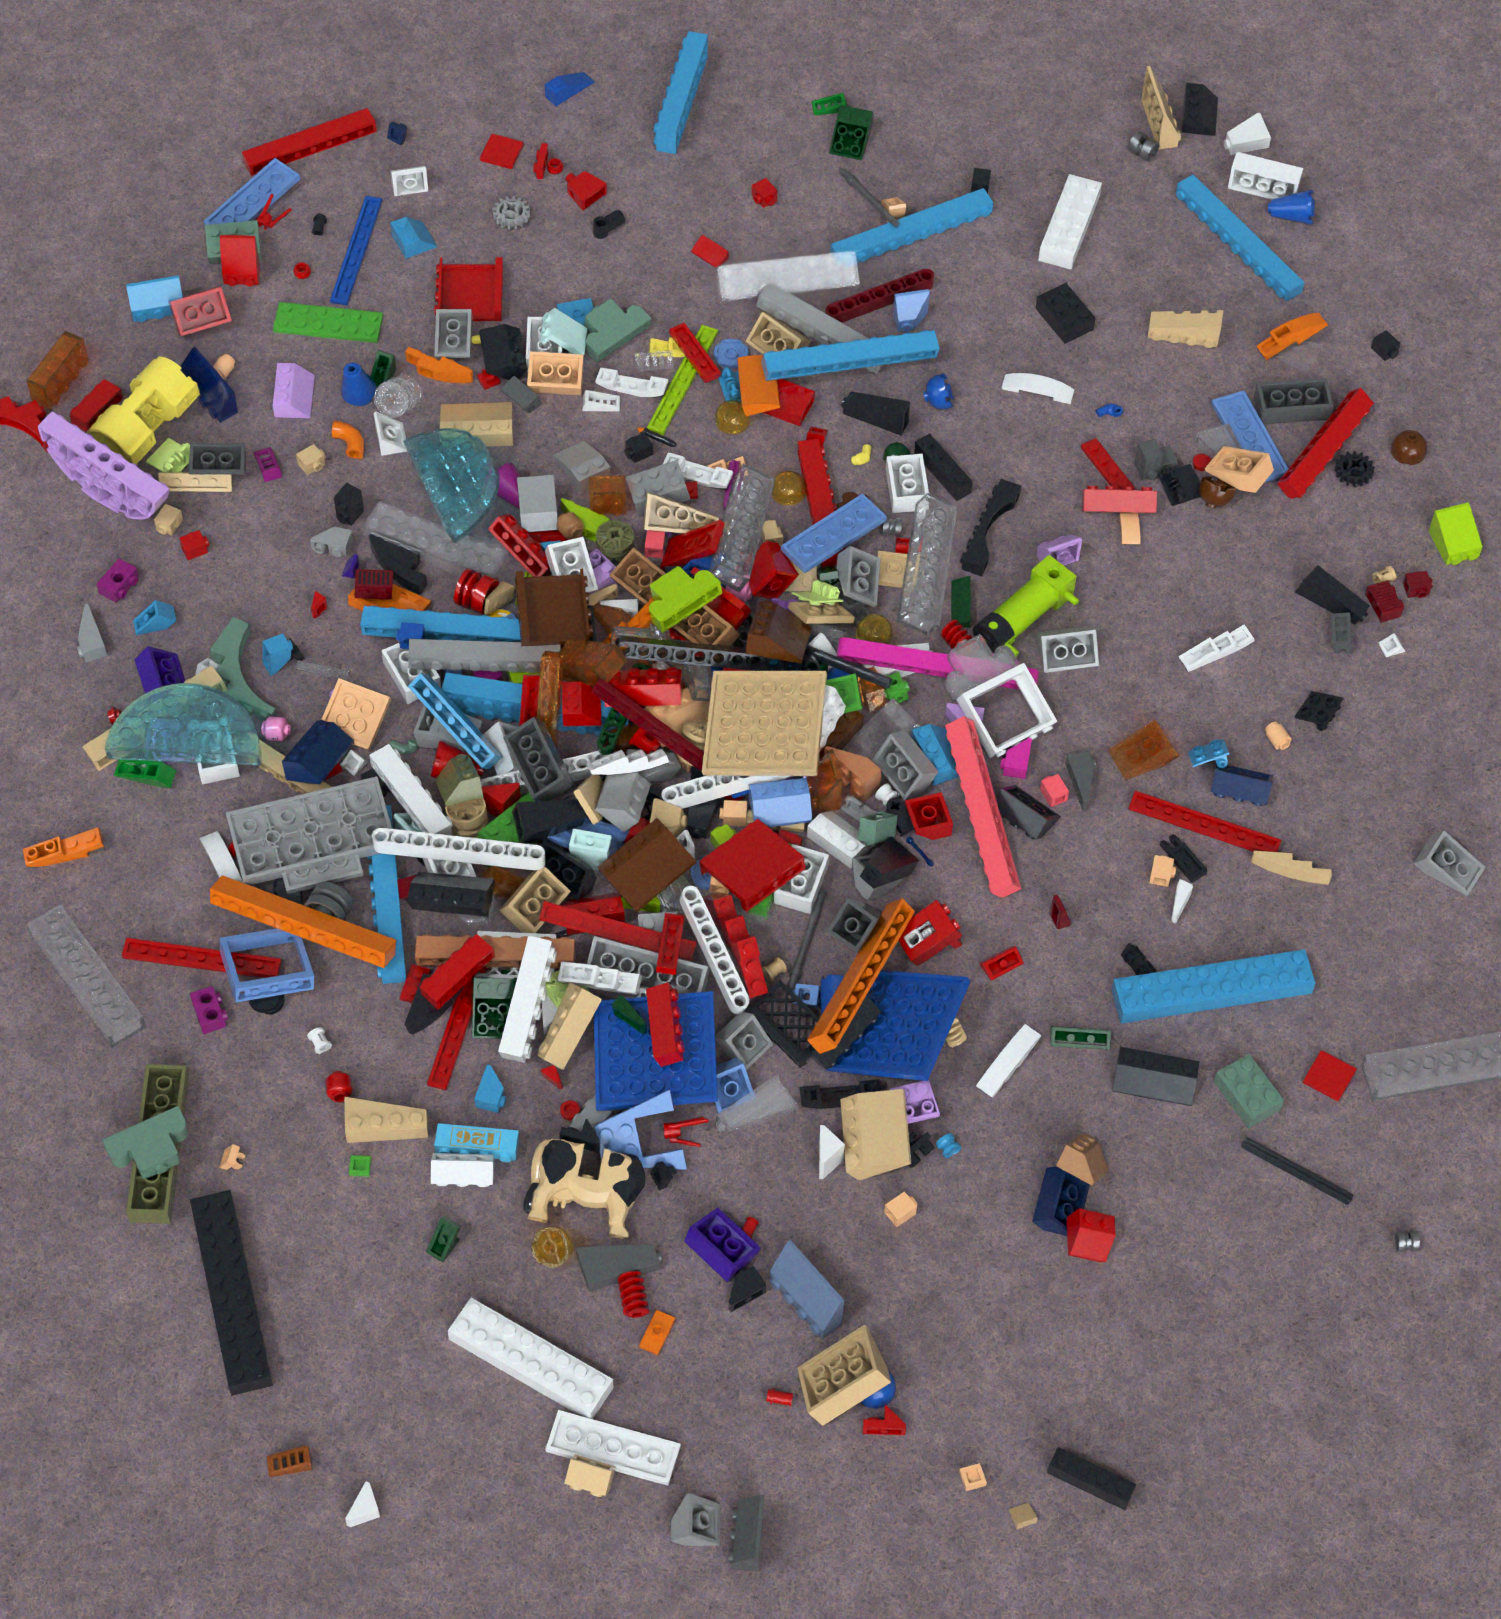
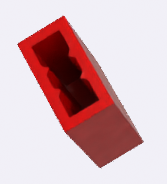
(794, 402)

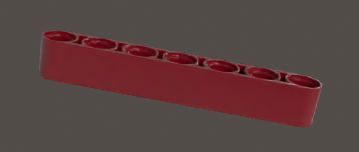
(879, 296)

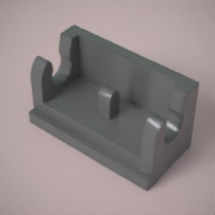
(521, 394)
(1341, 632)

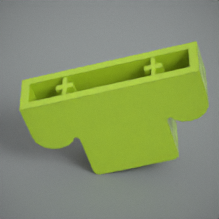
(680, 596)

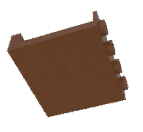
(552, 609)

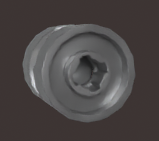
(1143, 146)

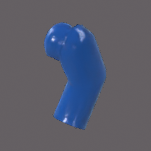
(1110, 409)

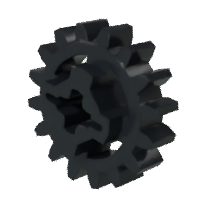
(1354, 468)

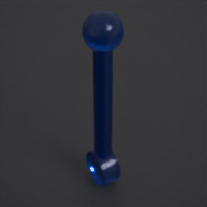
(909, 840)

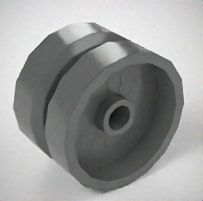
(330, 900)

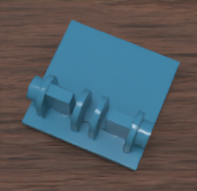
(730, 384)
(1215, 750)

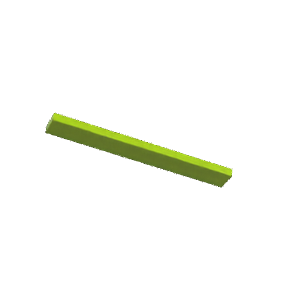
(679, 385)

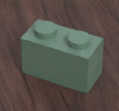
(877, 827)

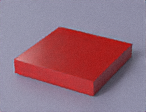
(501, 151)
(1329, 1075)

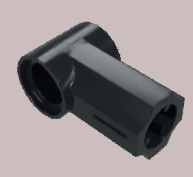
(604, 225)

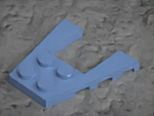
(621, 1134)

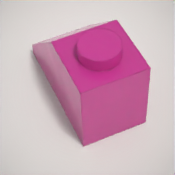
(1017, 760)

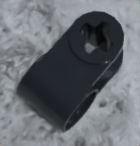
(904, 822)

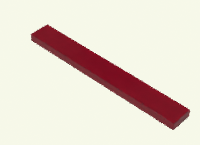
(649, 723)

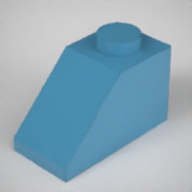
(154, 618)
(276, 653)
(490, 1092)

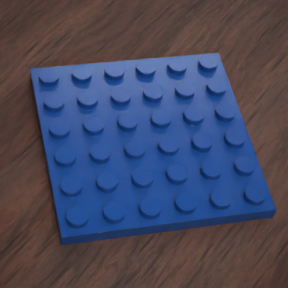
(910, 1028)
(625, 1059)

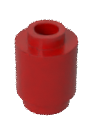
(790, 837)

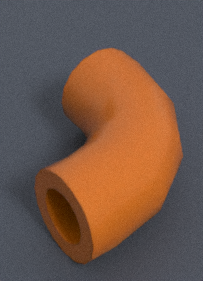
(351, 436)

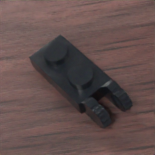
(1184, 858)

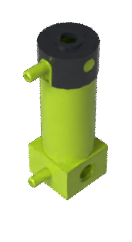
(1048, 587)

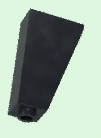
(878, 411)
(1332, 595)
(701, 815)
(546, 818)
(889, 864)

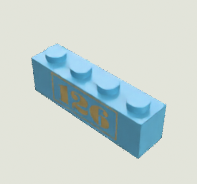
(477, 1140)

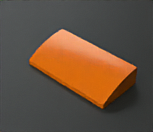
(756, 392)
(400, 599)

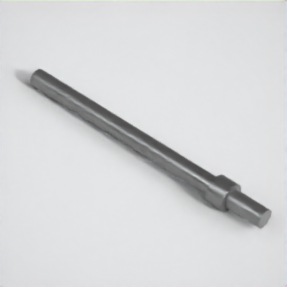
(852, 181)
(796, 971)

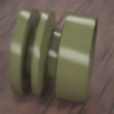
(615, 539)

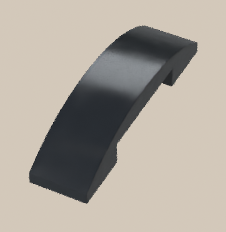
(830, 1097)

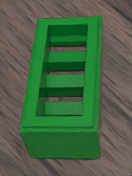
(838, 98)

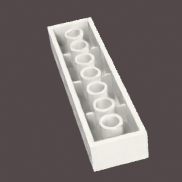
(530, 1359)

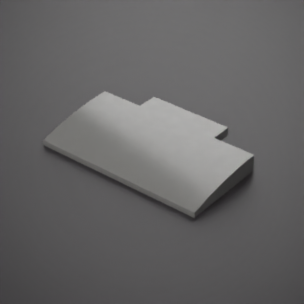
(309, 835)

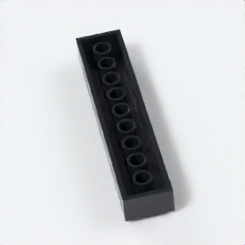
(231, 1293)

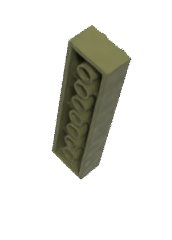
(153, 1198)

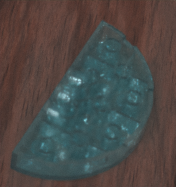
(457, 477)
(185, 726)

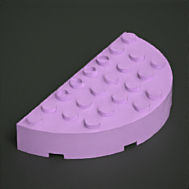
(100, 471)

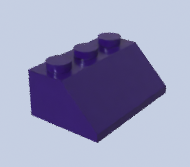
(158, 668)
(721, 1244)

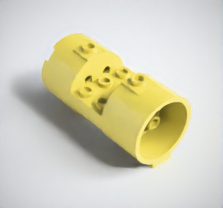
(156, 397)

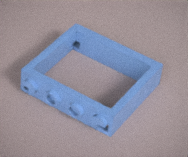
(266, 986)

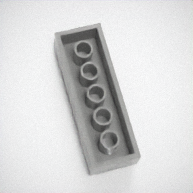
(611, 954)

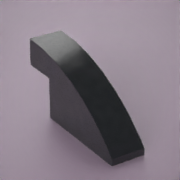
(400, 560)
(423, 1012)

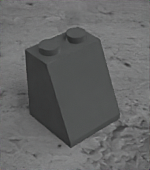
(854, 923)

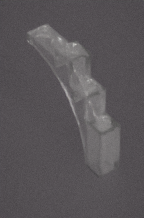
(696, 677)

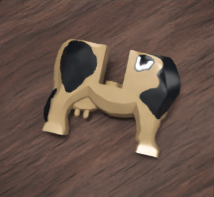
(557, 1180)

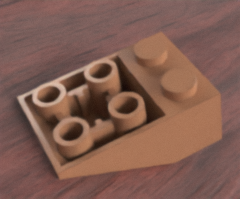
(858, 770)

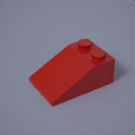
(239, 260)

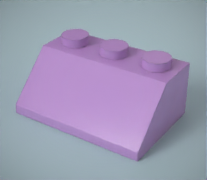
(293, 391)

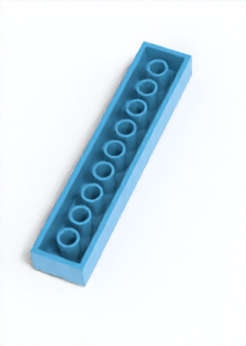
(503, 701)
(1213, 986)

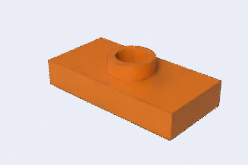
(657, 1332)

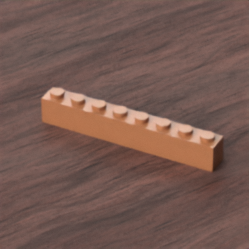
(508, 951)

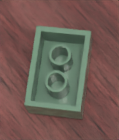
(214, 231)
(1248, 1091)

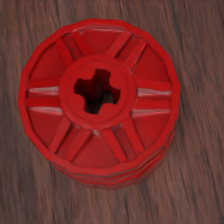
(473, 590)

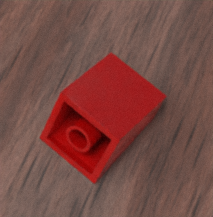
(771, 572)

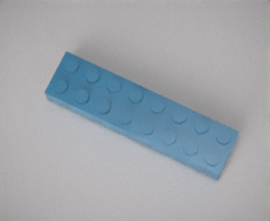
(681, 92)

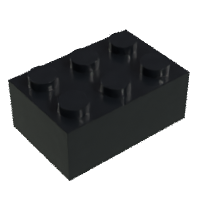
(1065, 313)

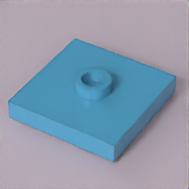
(576, 309)

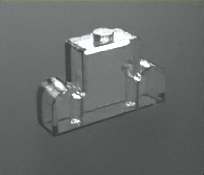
(975, 665)

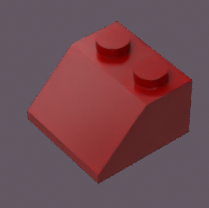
(580, 705)
(930, 816)
(1090, 1234)

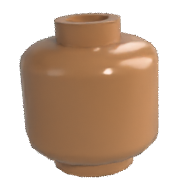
(570, 525)

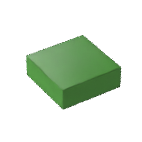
(360, 1165)

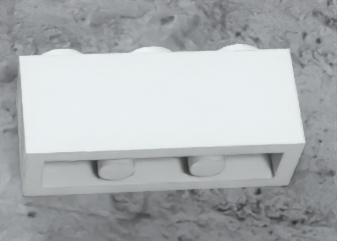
(462, 1169)

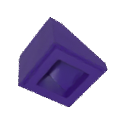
(351, 566)

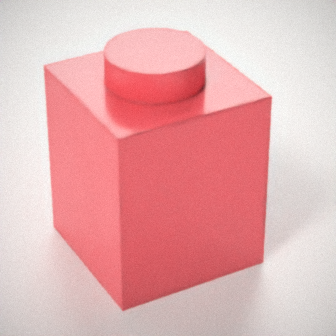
(654, 544)
(1054, 790)

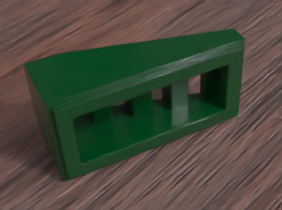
(625, 1012)

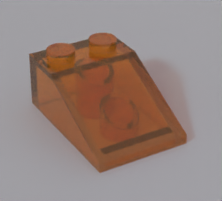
(1143, 751)
(827, 785)

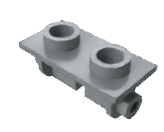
(856, 808)

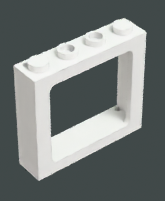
(1033, 697)

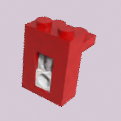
(930, 941)

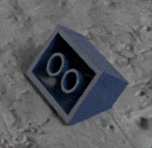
(1242, 784)
(1059, 1198)

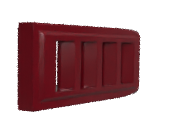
(1059, 914)

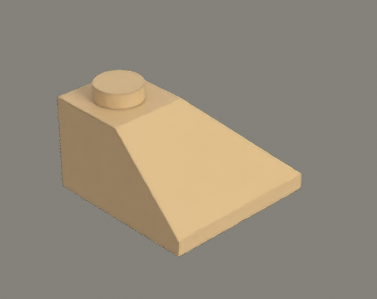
(670, 816)

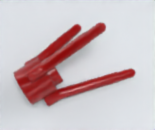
(266, 219)
(673, 1129)

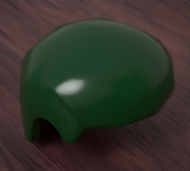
(895, 449)

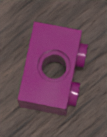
(118, 580)

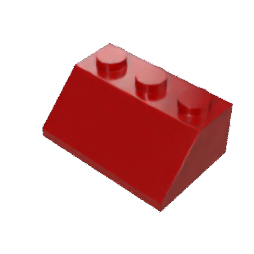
(605, 905)

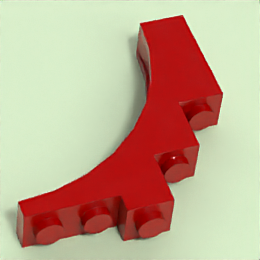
(23, 418)
(743, 946)

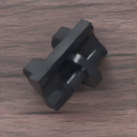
(922, 1144)

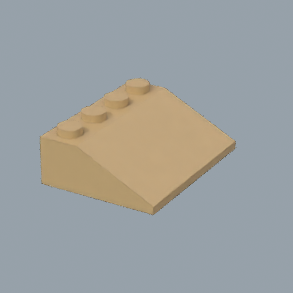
(1159, 112)
(487, 421)
(875, 1132)
(843, 1375)

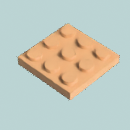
(357, 712)

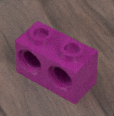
(207, 1010)

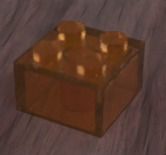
(607, 494)

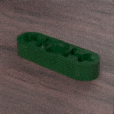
(613, 737)

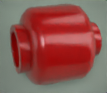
(338, 1086)

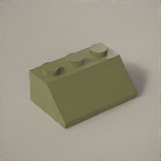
(459, 781)

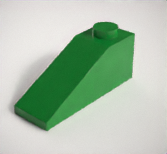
(146, 772)

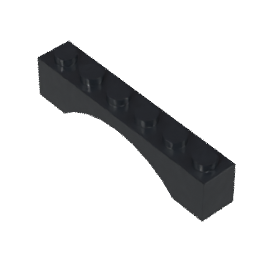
(1003, 500)

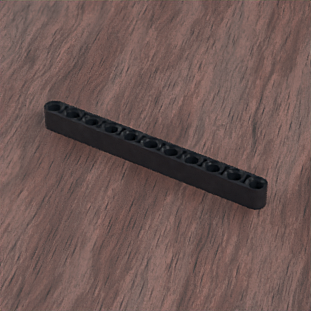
(707, 658)

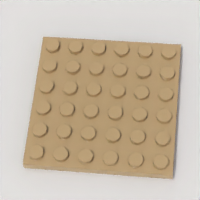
(764, 723)

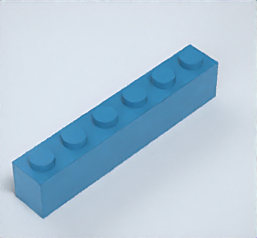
(455, 721)

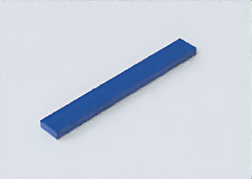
(356, 250)

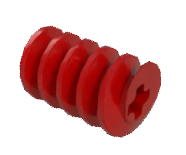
(954, 633)
(632, 1295)

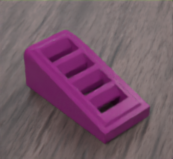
(270, 473)

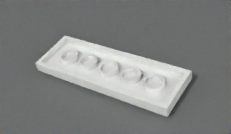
(626, 1449)

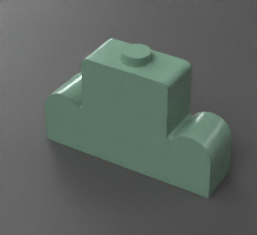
(612, 328)
(149, 1143)

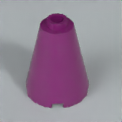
(508, 484)

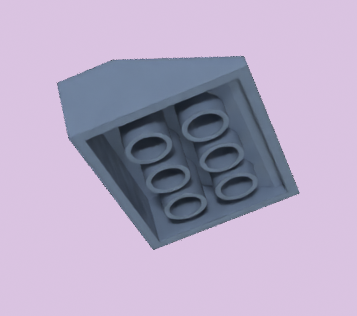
(807, 1291)

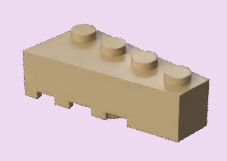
(1186, 327)
(673, 516)
(568, 1025)

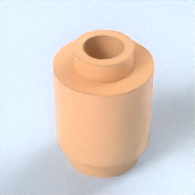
(224, 365)
(1278, 735)

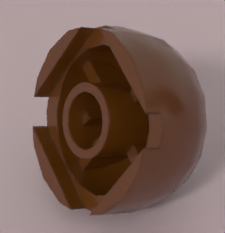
(1409, 447)
(1216, 492)

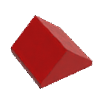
(500, 797)

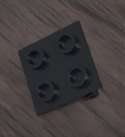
(1180, 484)
(1319, 709)

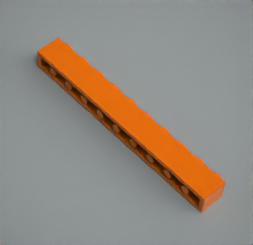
(303, 921)
(860, 976)

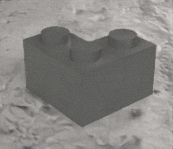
(1152, 460)

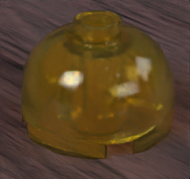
(731, 417)
(789, 488)
(874, 629)
(552, 1246)

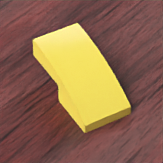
(660, 345)

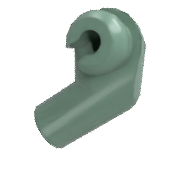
(404, 749)

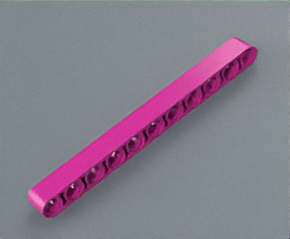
(903, 658)

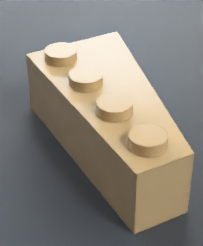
(382, 1121)

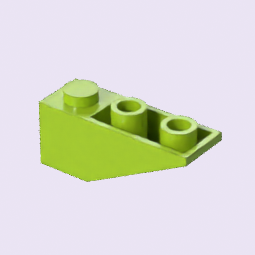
(590, 519)

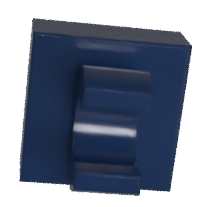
(397, 132)

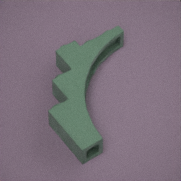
(227, 653)

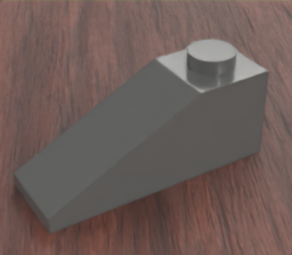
(1081, 769)

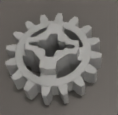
(509, 212)

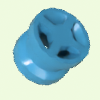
(948, 1145)

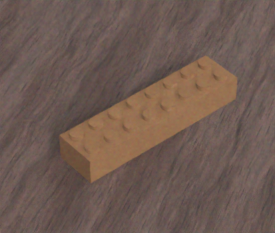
(703, 626)

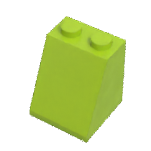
(1455, 534)

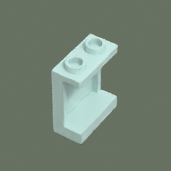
(564, 332)
(590, 847)

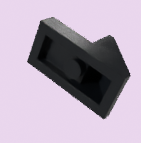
(586, 1136)

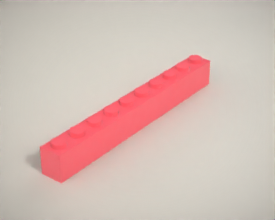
(982, 807)

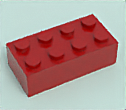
(650, 686)

